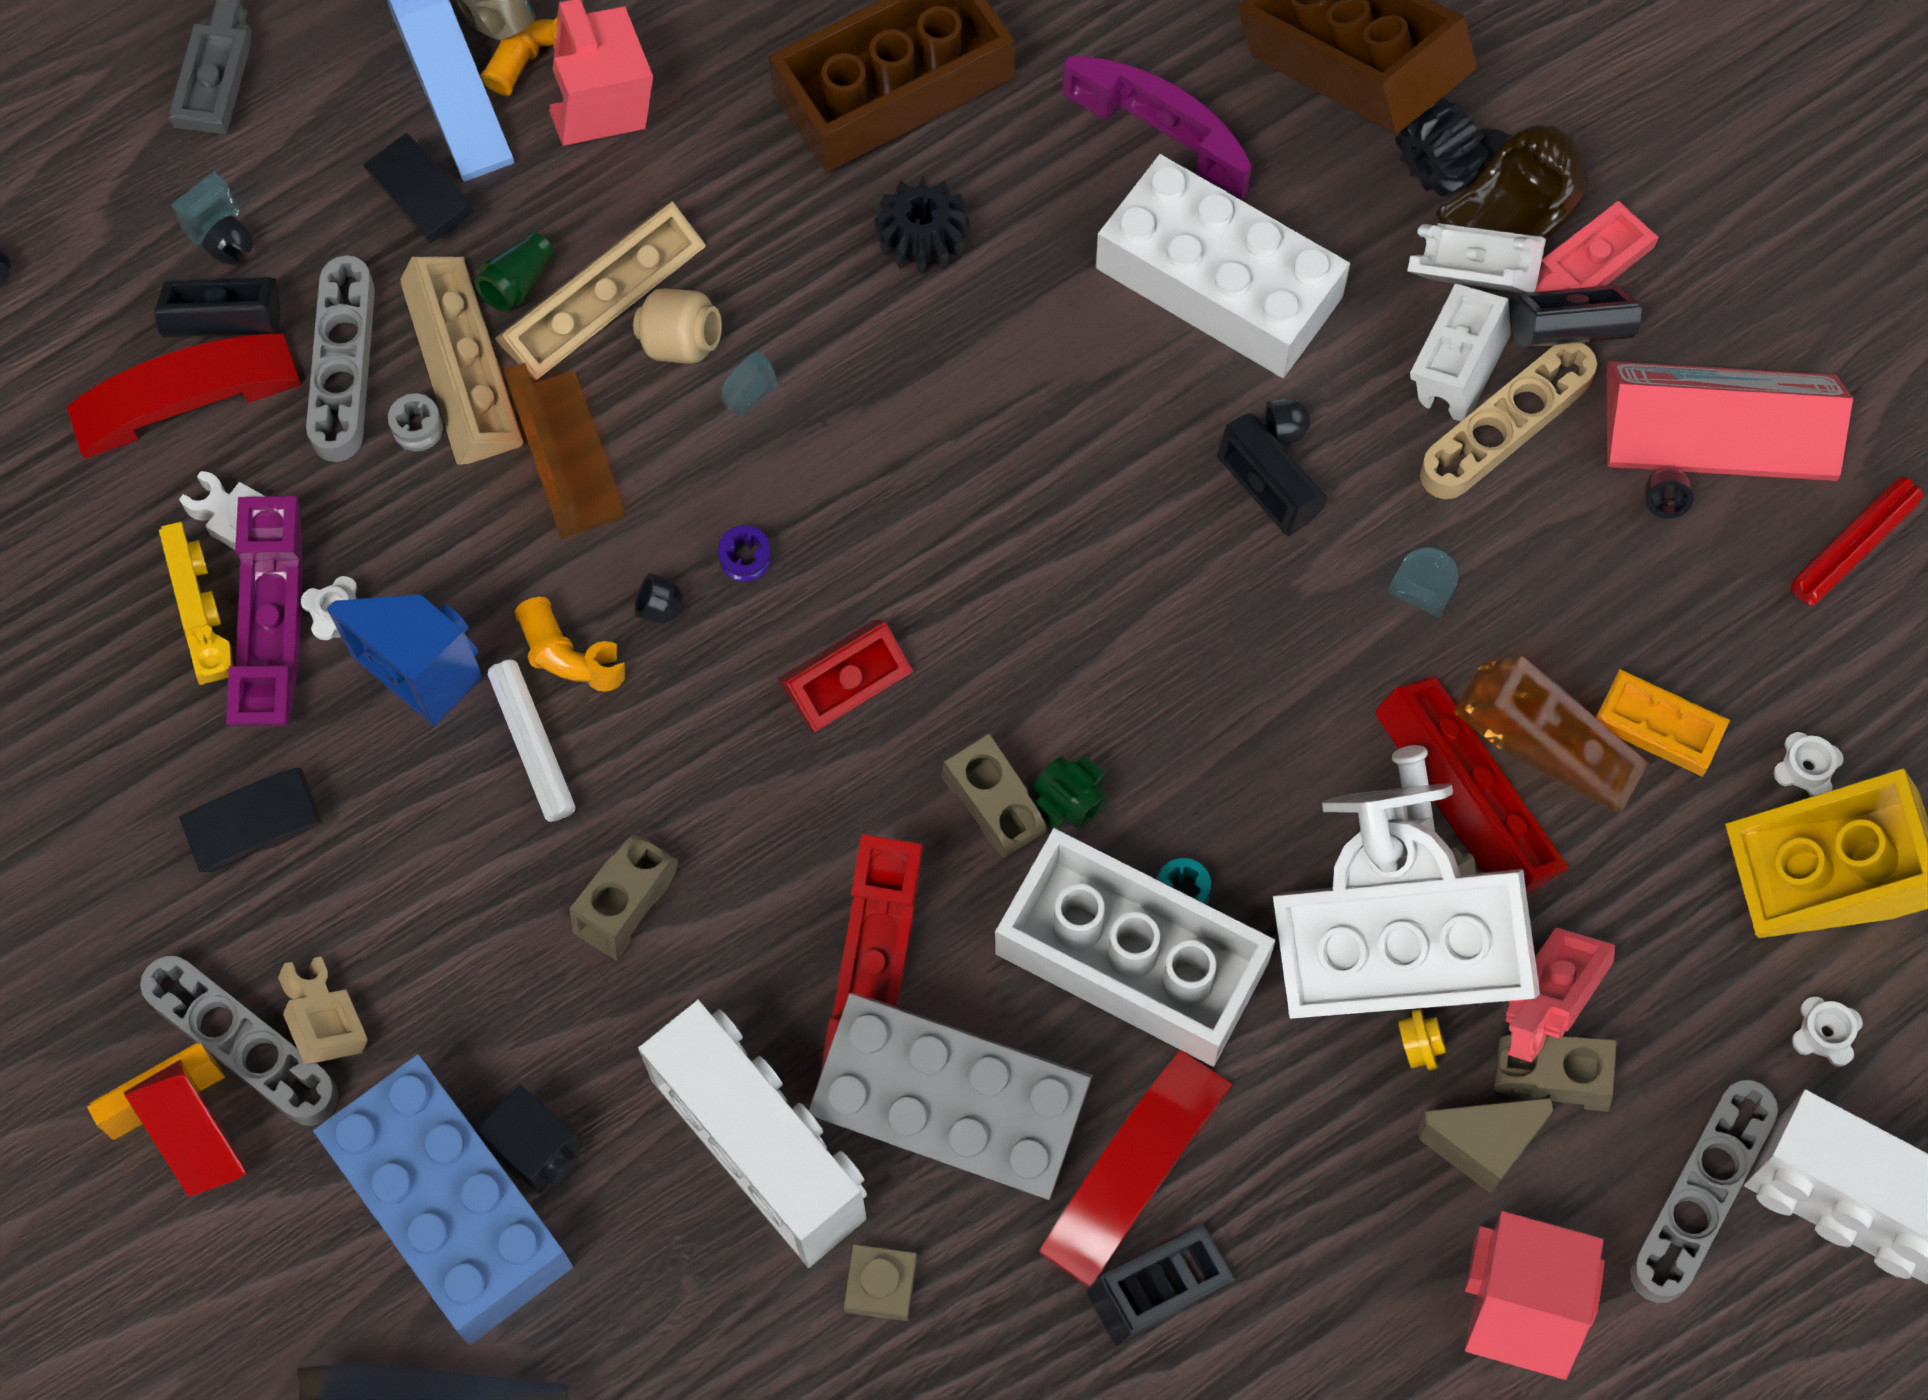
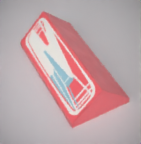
(1726, 420)

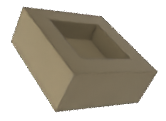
(880, 1282)

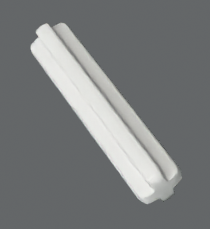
(531, 740)

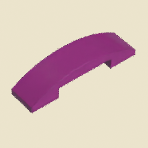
(1107, 84)
(268, 612)

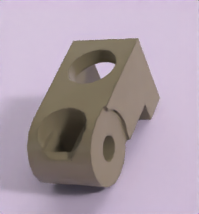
(496, 17)
(994, 796)
(622, 895)
(1563, 1070)

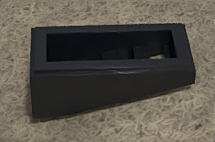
(1124, 1303)

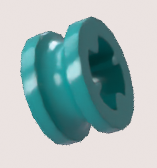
(1188, 868)

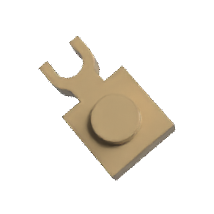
(320, 1021)

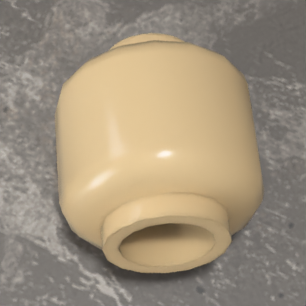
(677, 326)

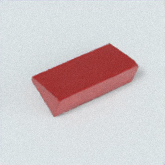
(846, 674)
(185, 1130)

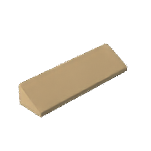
(601, 291)
(460, 358)

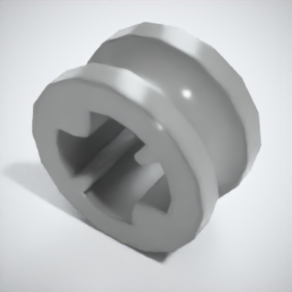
(431, 422)

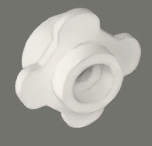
(318, 601)
(1816, 750)
(1843, 1022)

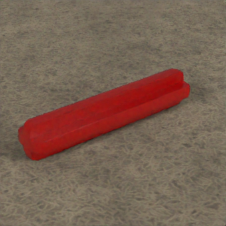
(1856, 541)

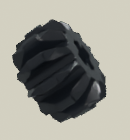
(1443, 148)
(922, 224)

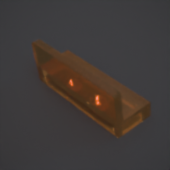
(565, 451)

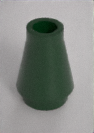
(512, 273)

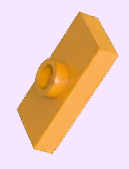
(1662, 722)
(113, 1111)

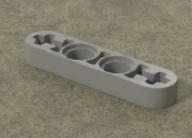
(343, 357)
(235, 1044)
(1709, 1193)

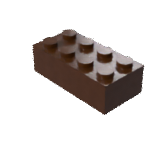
(1365, 54)
(889, 72)

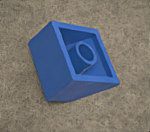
(411, 649)

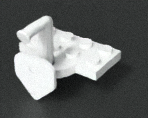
(1405, 932)

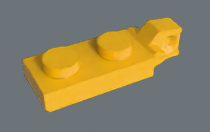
(197, 610)

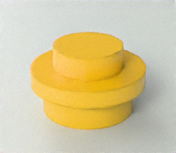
(1422, 1039)

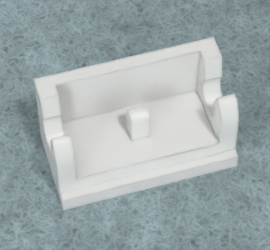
(1479, 258)
(1462, 350)

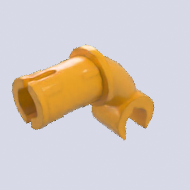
(514, 54)
(556, 654)

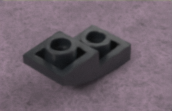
(418, 188)
(250, 819)

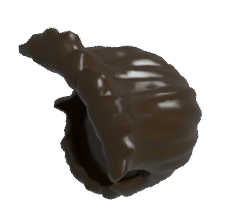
(1525, 187)

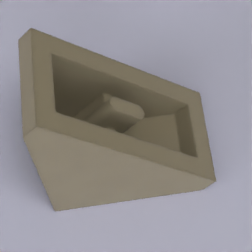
(1484, 1138)

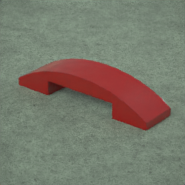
(179, 383)
(878, 924)
(1134, 1168)

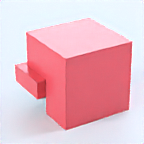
(599, 74)
(1533, 1293)

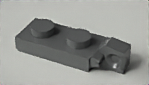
(212, 70)

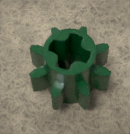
(1070, 792)

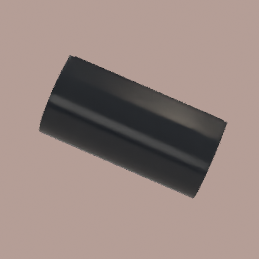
(218, 307)
(1574, 316)
(1270, 474)

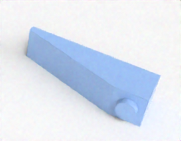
(452, 85)

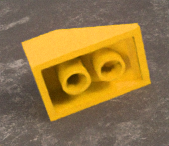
(1835, 857)

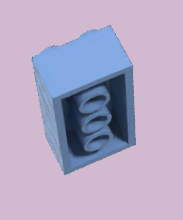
(443, 1200)

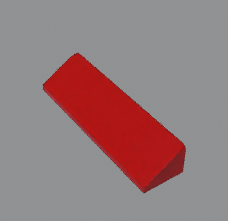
(1483, 804)

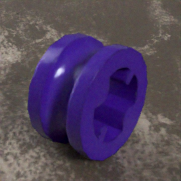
(762, 556)

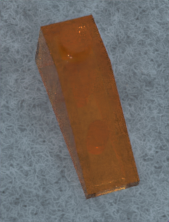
(1550, 731)

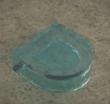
(749, 384)
(1426, 580)

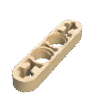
(1512, 422)

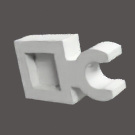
(218, 507)

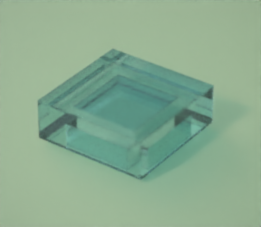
(204, 207)

